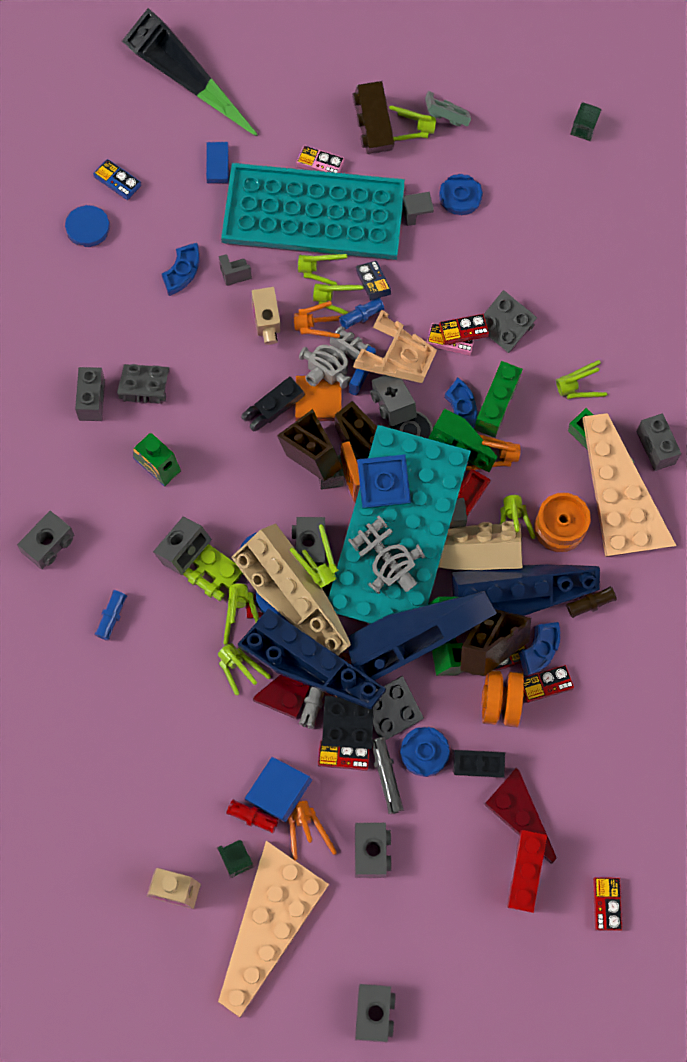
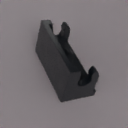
(479, 763)

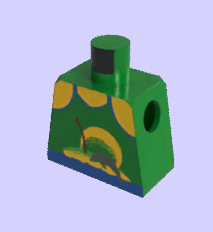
(154, 456)

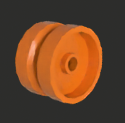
(562, 522)
(505, 698)

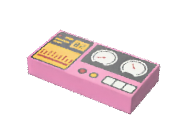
(319, 160)
(436, 341)

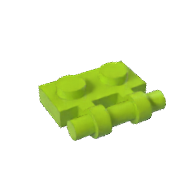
(218, 567)

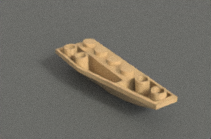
(483, 547)
(290, 588)

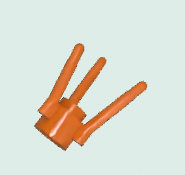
(304, 321)
(507, 450)
(302, 816)

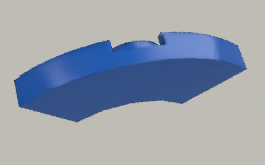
(183, 270)
(462, 401)
(542, 649)

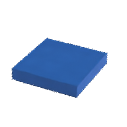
(384, 481)
(278, 789)

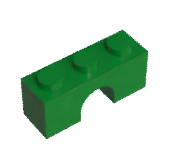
(497, 399)
(448, 655)

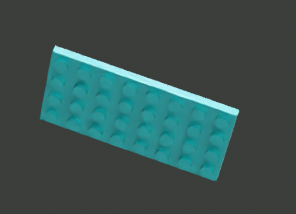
(313, 211)
(434, 486)

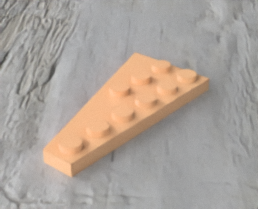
(623, 503)
(274, 913)

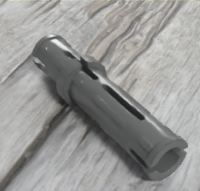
(387, 777)

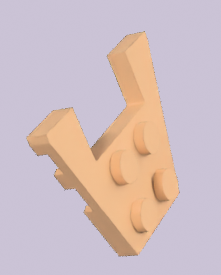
(406, 357)

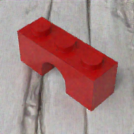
(527, 871)

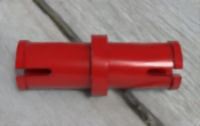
(252, 816)

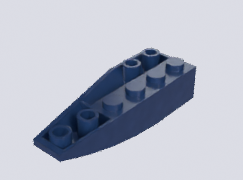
(529, 587)
(414, 632)
(307, 661)

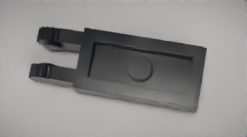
(273, 404)

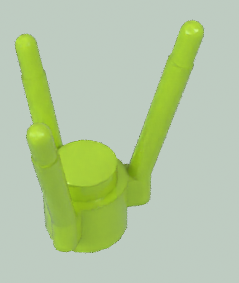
(425, 123)
(308, 263)
(324, 293)
(568, 384)
(513, 509)
(322, 575)
(237, 599)
(233, 657)

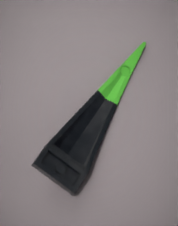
(162, 49)

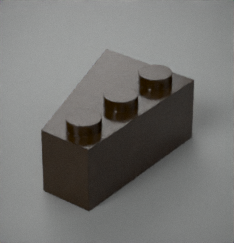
(373, 117)
(355, 428)
(310, 446)
(494, 642)

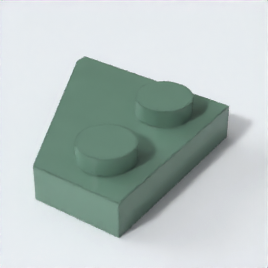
(448, 110)

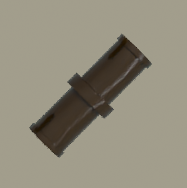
(591, 602)

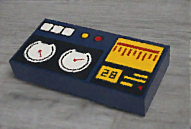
(373, 280)

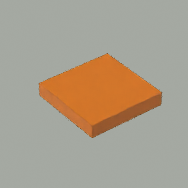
(322, 398)
(350, 469)

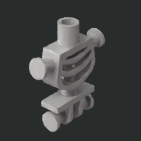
(326, 359)
(402, 576)

